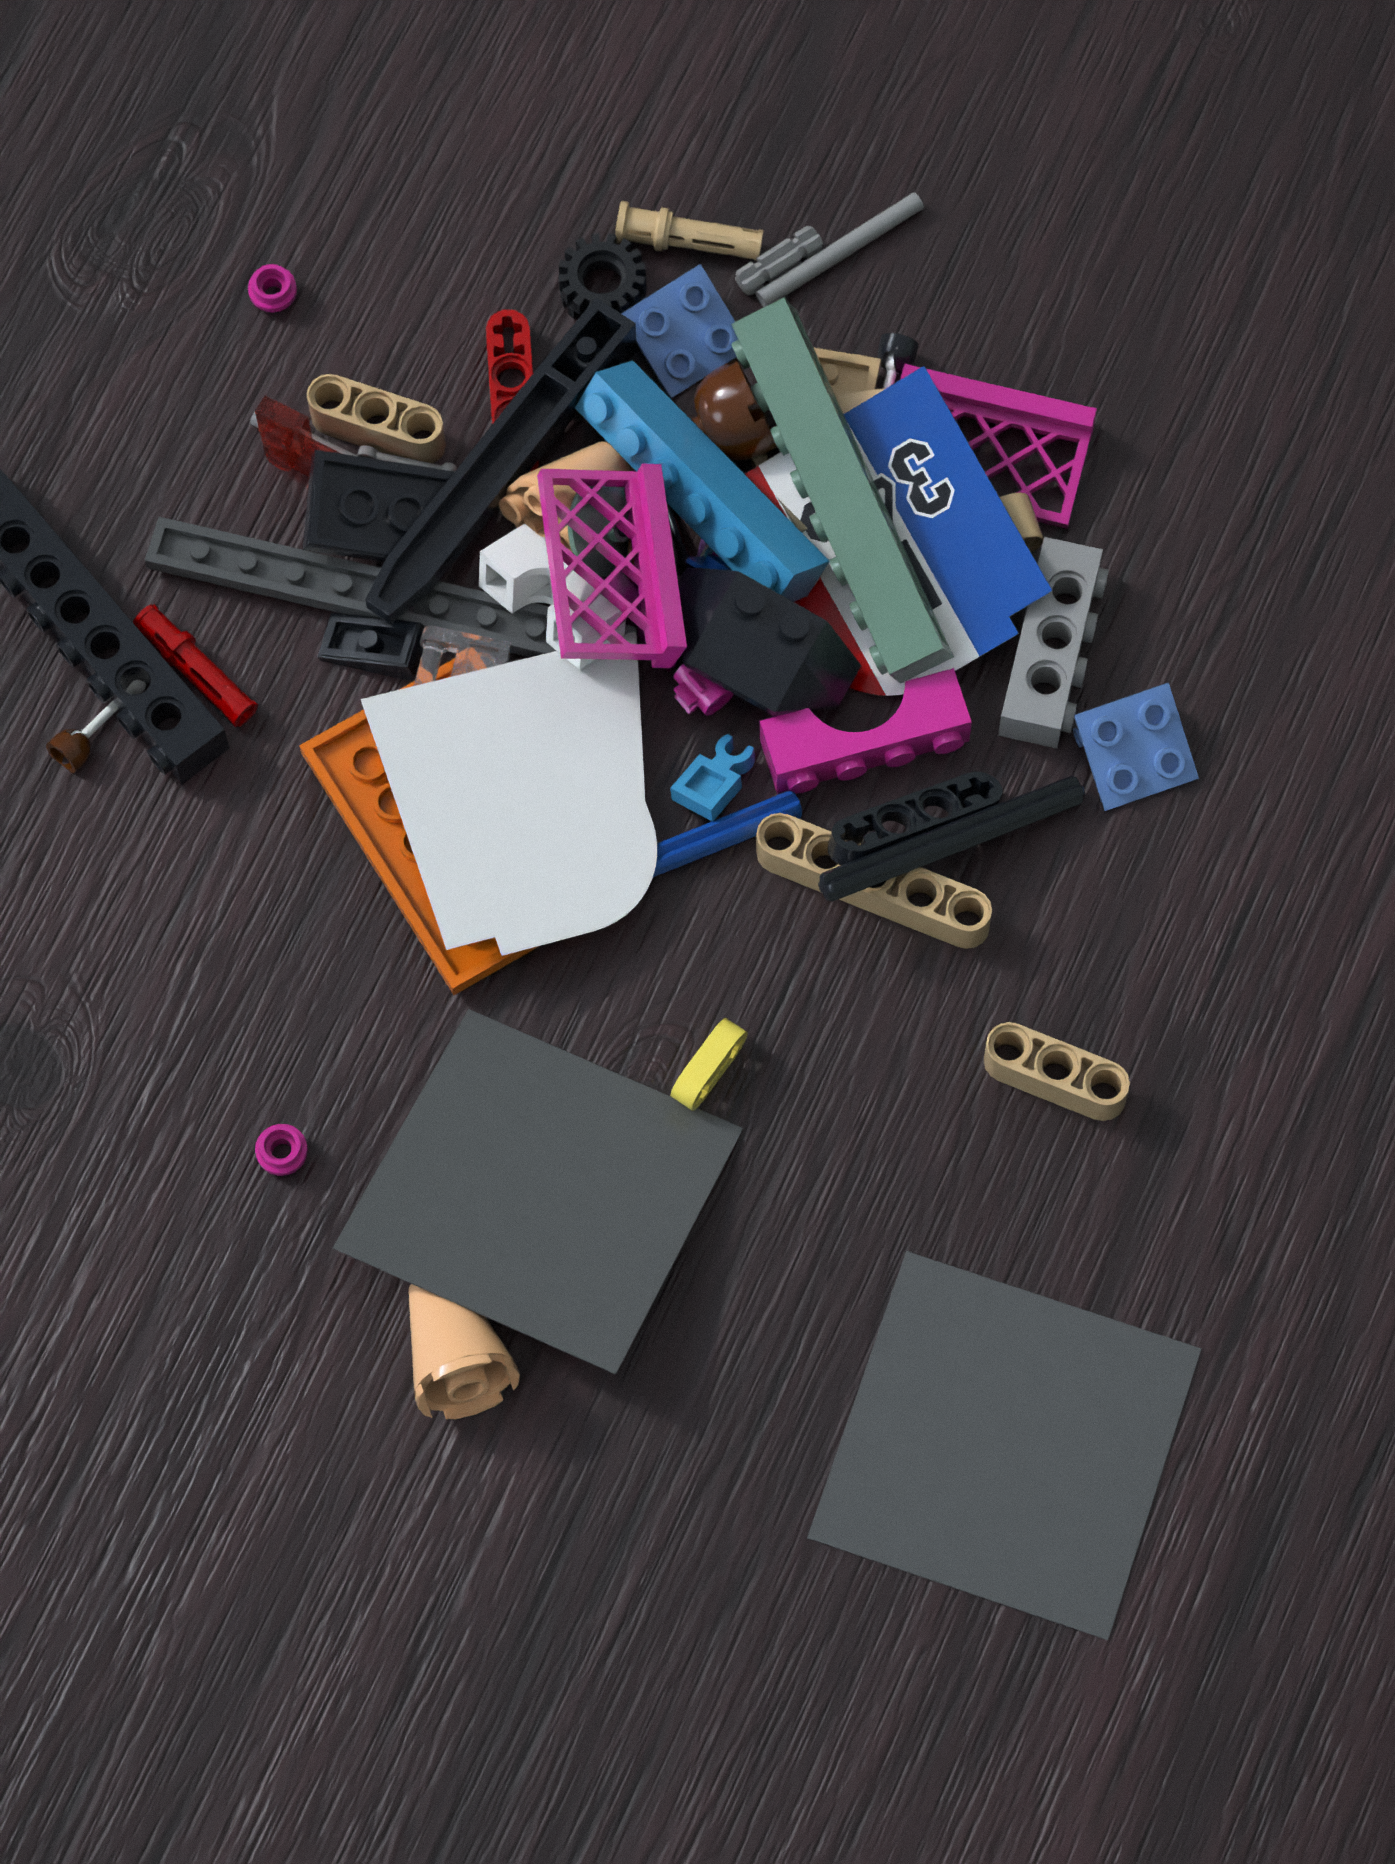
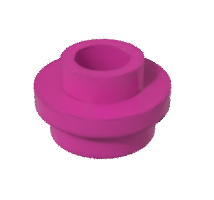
(272, 276)
(275, 1136)

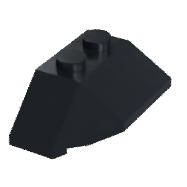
(762, 644)

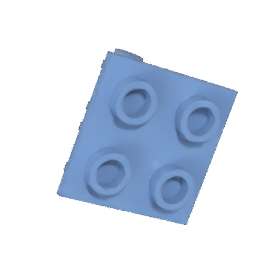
(684, 330)
(1135, 746)

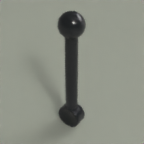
(679, 541)

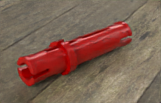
(181, 652)

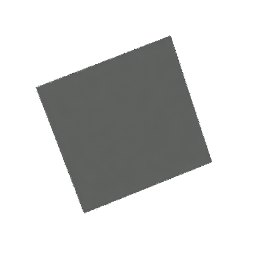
(539, 1190)
(1005, 1445)

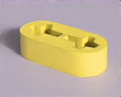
(709, 1064)

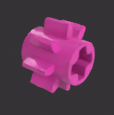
(699, 692)

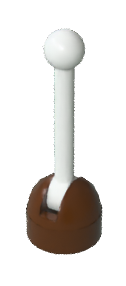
(76, 743)

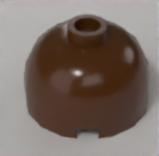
(731, 414)

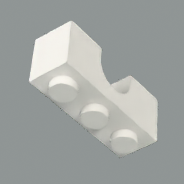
(519, 574)

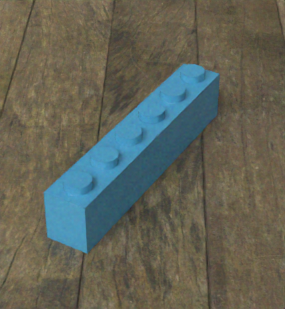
(701, 481)

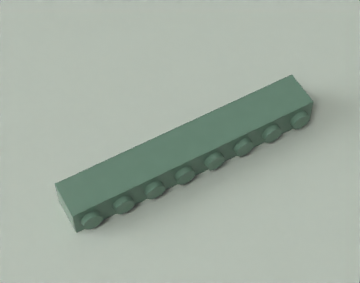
(841, 491)

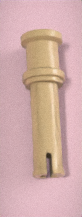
(665, 230)

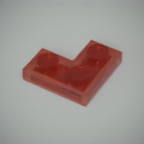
(286, 436)

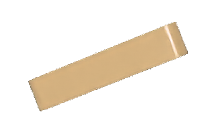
(887, 900)

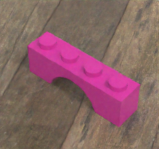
(807, 751)

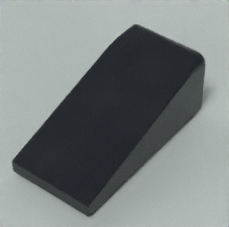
(373, 645)

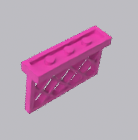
(1028, 413)
(653, 569)

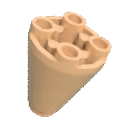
(523, 498)

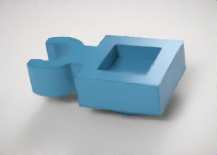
(711, 784)

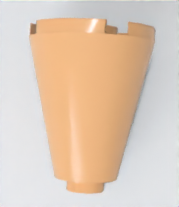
(456, 1358)

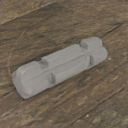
(778, 260)

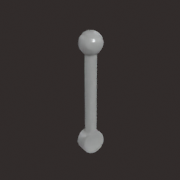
(371, 452)

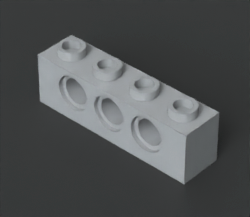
(1026, 712)

